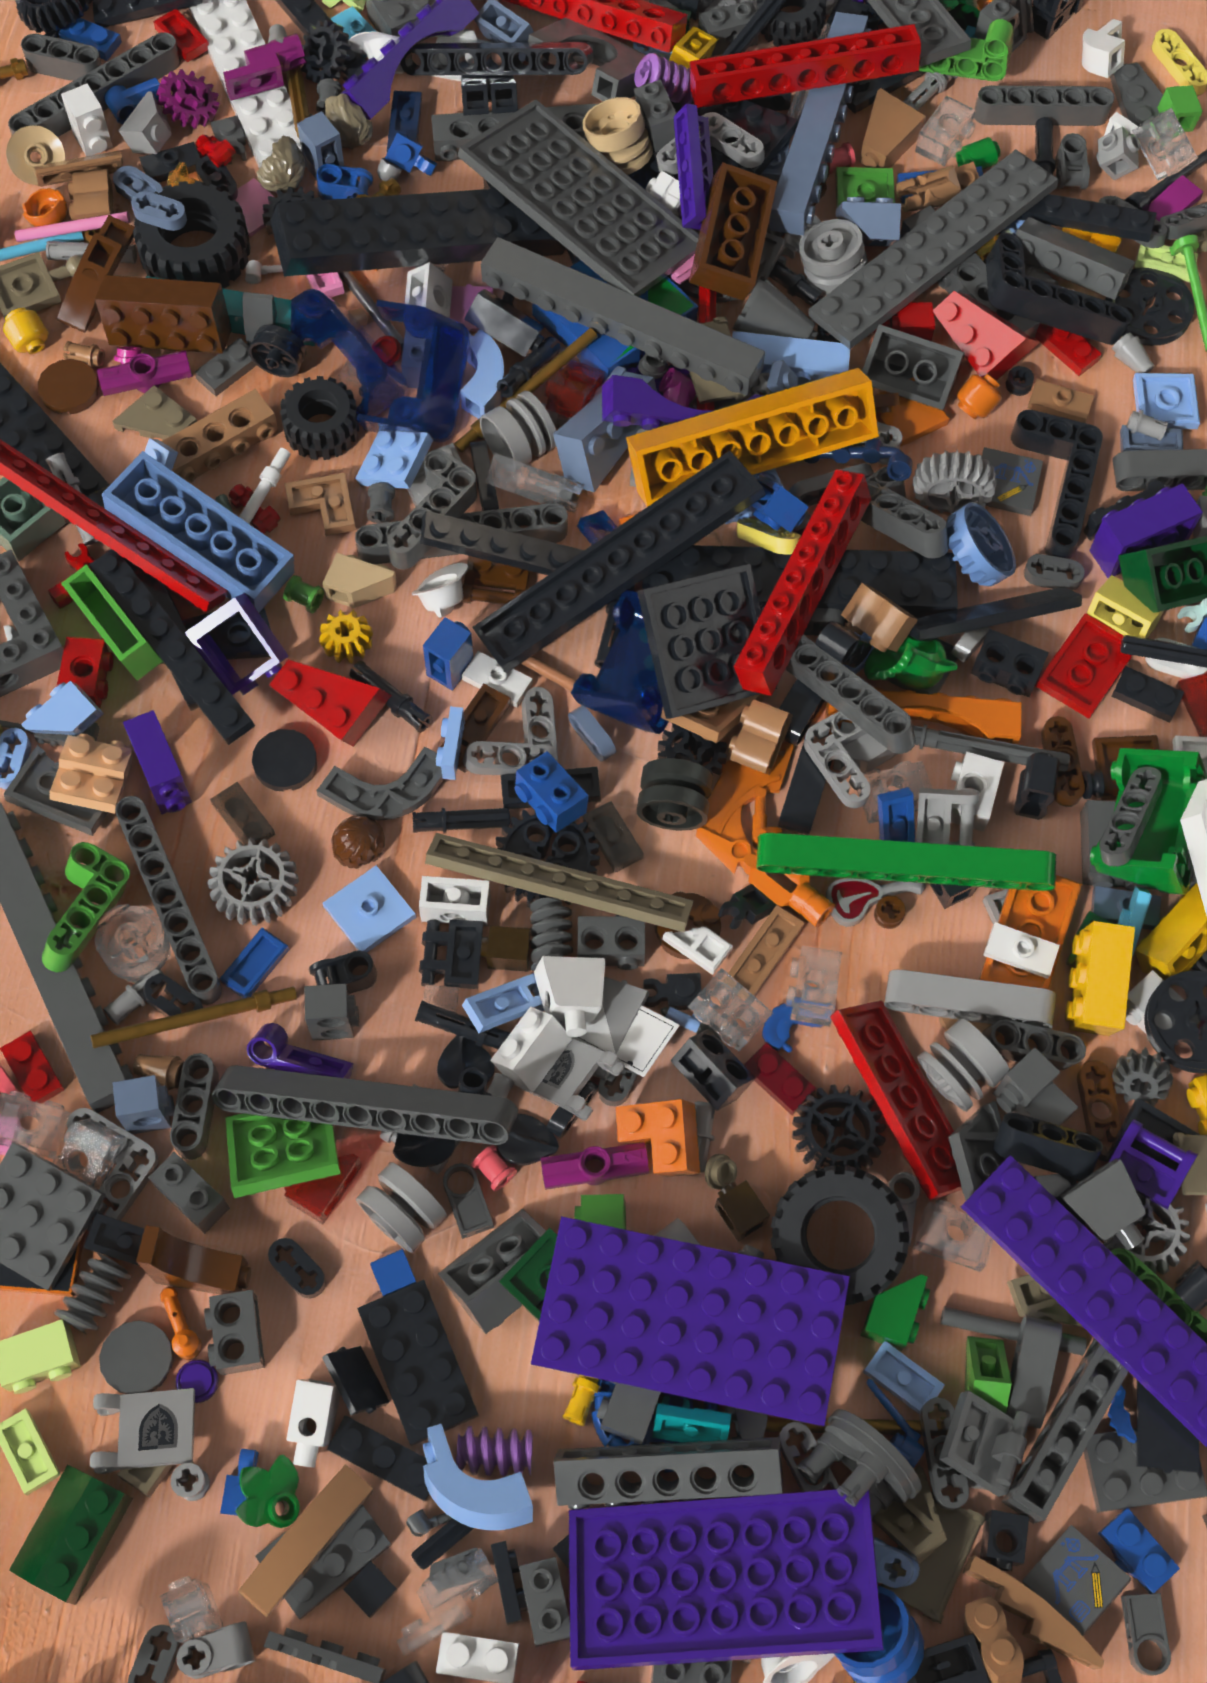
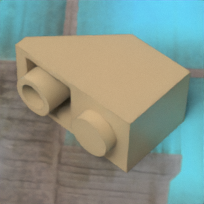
(356, 581)

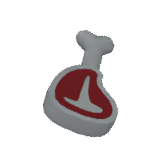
(856, 896)

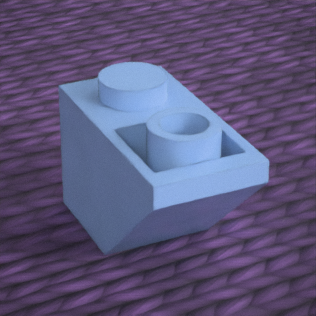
(66, 712)

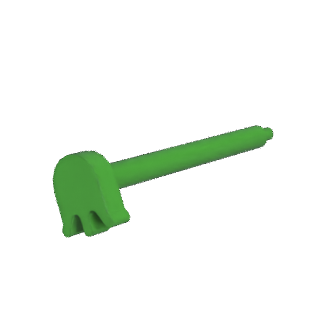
(1187, 246)

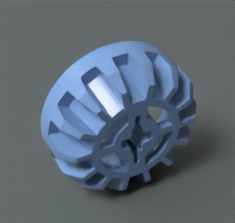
(980, 545)

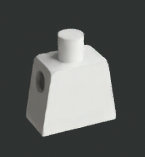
(571, 990)
(315, 1401)

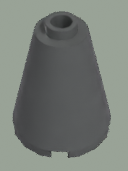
(773, 314)

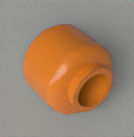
(979, 396)

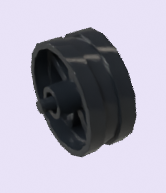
(277, 351)

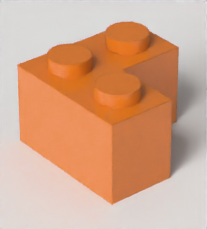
(668, 1128)

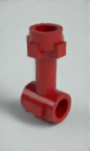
(218, 151)
(265, 519)

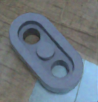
(139, 180)

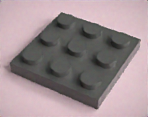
(41, 1215)

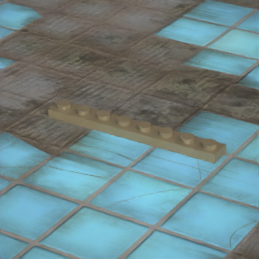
(559, 882)

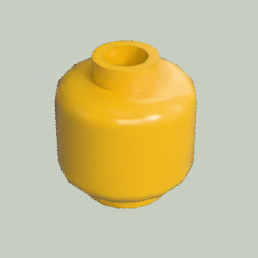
(25, 331)

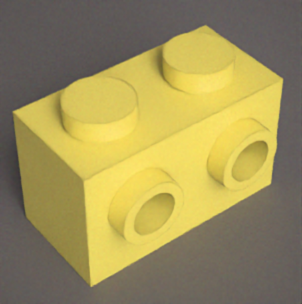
(1122, 610)

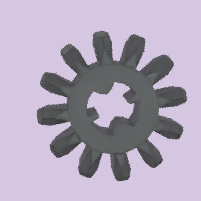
(1142, 1076)

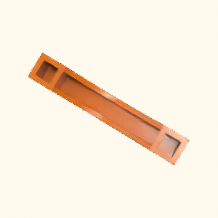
(968, 714)

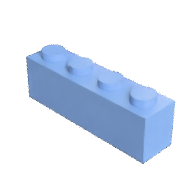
(805, 357)

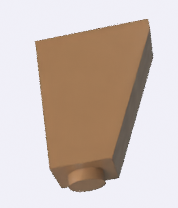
(890, 131)

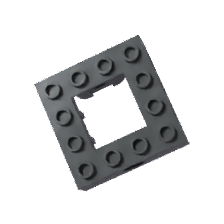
(37, 647)

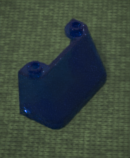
(324, 320)
(627, 680)

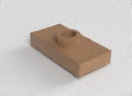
(1060, 401)

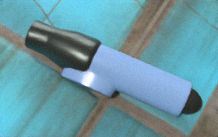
(685, 1020)

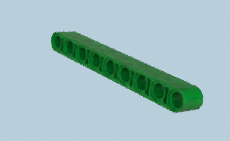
(906, 861)

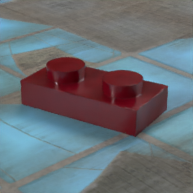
(779, 1078)

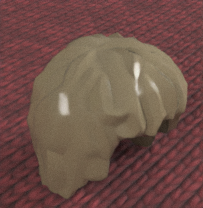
(348, 120)
(283, 167)

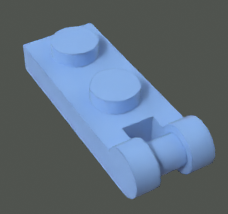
(503, 1003)

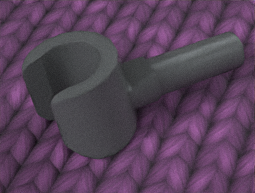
(420, 1524)

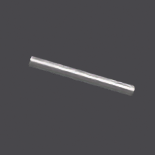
(370, 306)

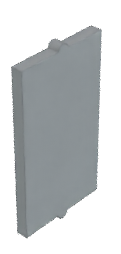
(620, 1006)

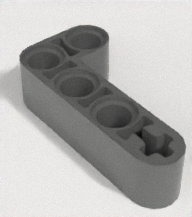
(903, 519)
(404, 540)

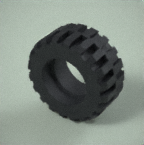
(212, 261)
(867, 1192)

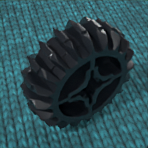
(50, 14)
(827, 1124)

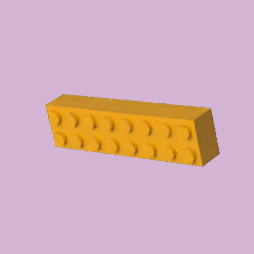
(758, 432)

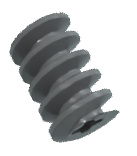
(548, 929)
(93, 1293)

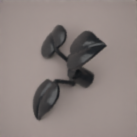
(469, 1070)

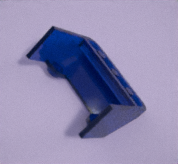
(440, 377)

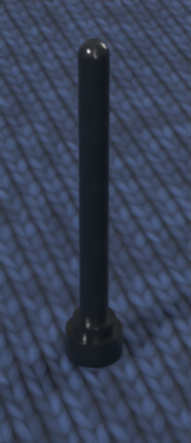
(1143, 199)

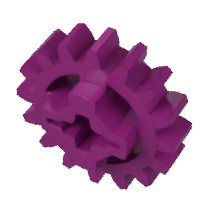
(187, 98)

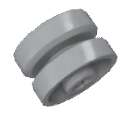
(832, 253)
(403, 1205)

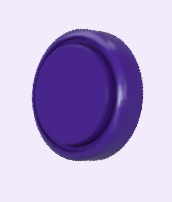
(201, 1377)

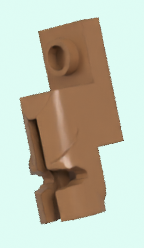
(936, 187)

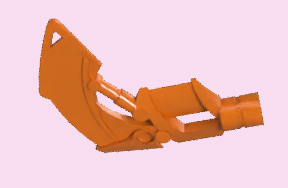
(727, 841)

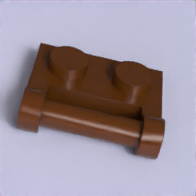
(493, 575)

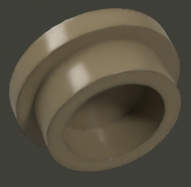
(720, 1171)

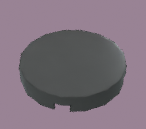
(136, 1357)

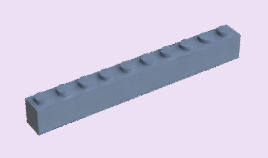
(813, 144)

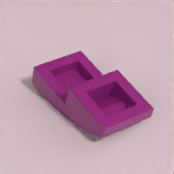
(1176, 197)

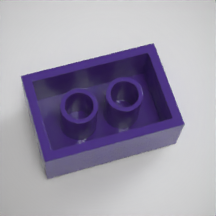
(1144, 525)

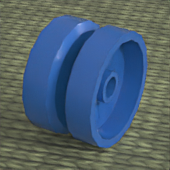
(901, 1651)

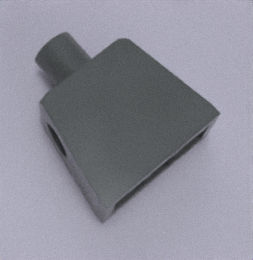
(1108, 1204)

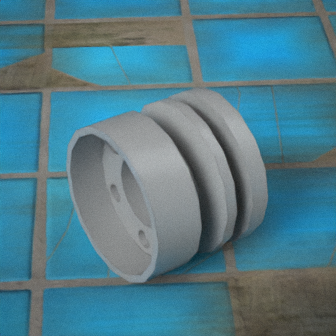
(519, 429)
(966, 1062)

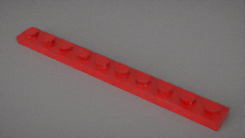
(110, 529)

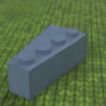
(593, 446)

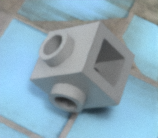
(1118, 153)

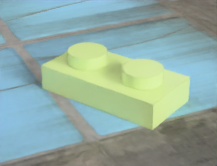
(1161, 260)
(27, 1452)

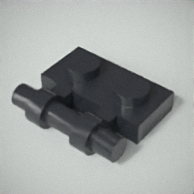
(462, 956)

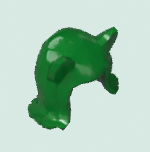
(914, 664)

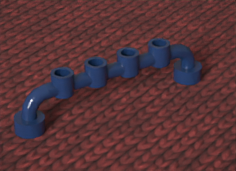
(898, 467)

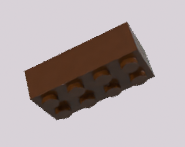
(733, 232)
(164, 314)

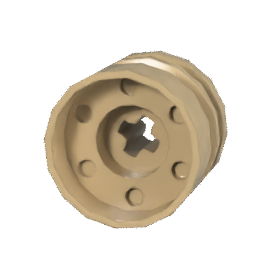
(619, 133)

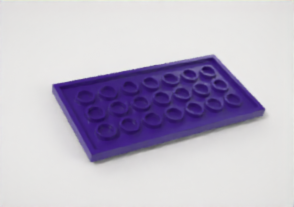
(691, 1321)
(722, 1580)

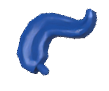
(777, 1028)

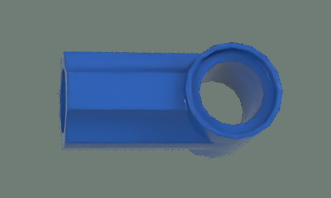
(124, 101)

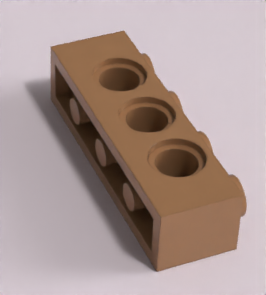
(222, 425)

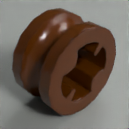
(896, 906)

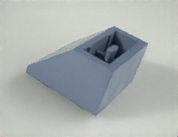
(876, 220)

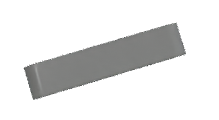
(968, 999)

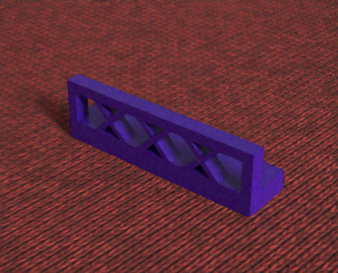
(690, 164)

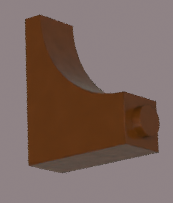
(189, 1265)

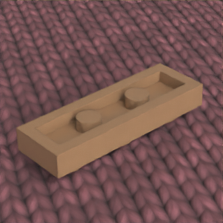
(766, 949)

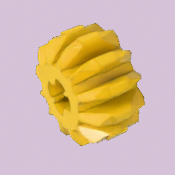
(349, 625)

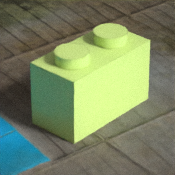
(37, 1356)

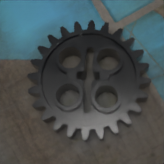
(517, 841)

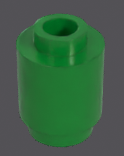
(982, 152)

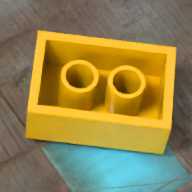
(1100, 978)

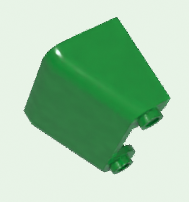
(1162, 851)

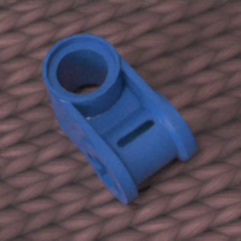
(342, 182)

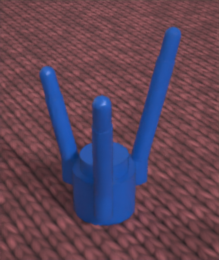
(906, 1443)

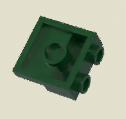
(530, 1275)

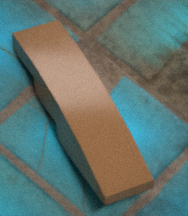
(305, 1540)
(1043, 1621)

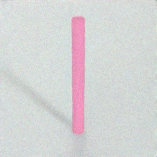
(67, 227)

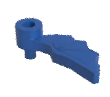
(1120, 1417)

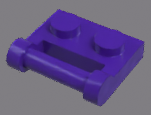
(1148, 1175)

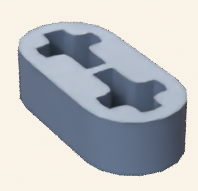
(158, 212)
(592, 733)

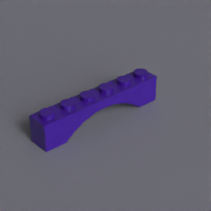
(373, 86)
(634, 402)

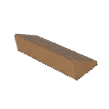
(62, 171)

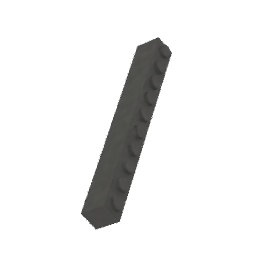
(622, 316)
(64, 992)

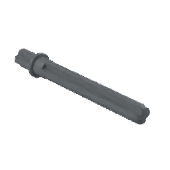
(985, 747)

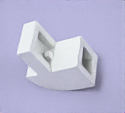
(1103, 49)

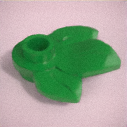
(265, 1490)

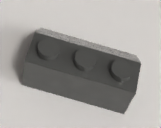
(901, 356)
(477, 1272)

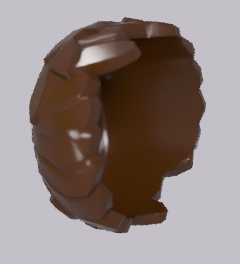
(357, 841)

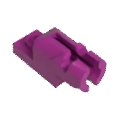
(264, 67)

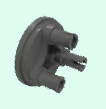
(870, 1457)

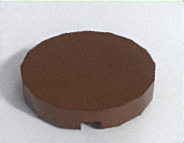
(68, 386)

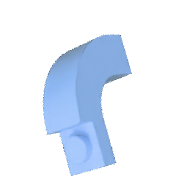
(481, 393)
(471, 1501)

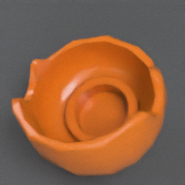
(45, 207)

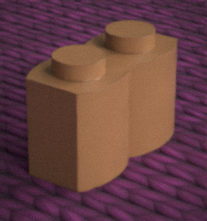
(90, 194)
(879, 618)
(760, 736)
(997, 1647)

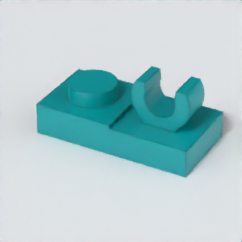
(688, 1424)

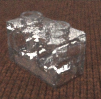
(735, 1004)
(191, 1609)

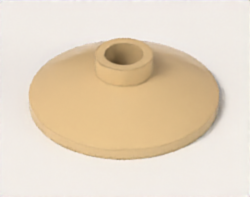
(30, 140)

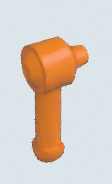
(185, 1342)

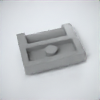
(935, 815)

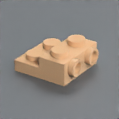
(91, 773)

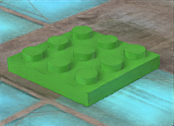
(278, 1152)

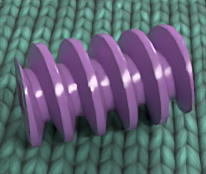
(673, 77)
(494, 1451)

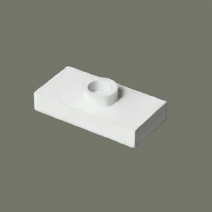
(487, 671)
(1021, 950)

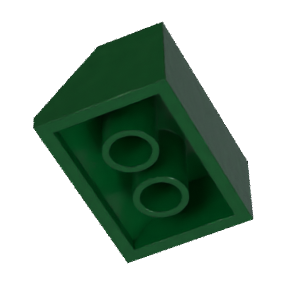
(1167, 574)
(70, 1535)

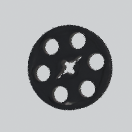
(1162, 308)
(1180, 1013)

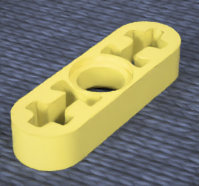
(1167, 48)
(763, 535)

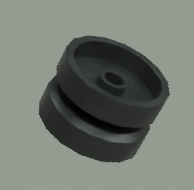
(674, 794)

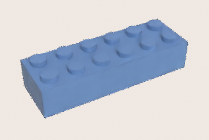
(199, 530)

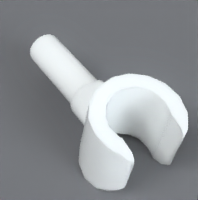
(255, 269)

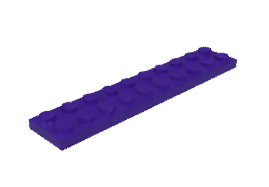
(1096, 1290)

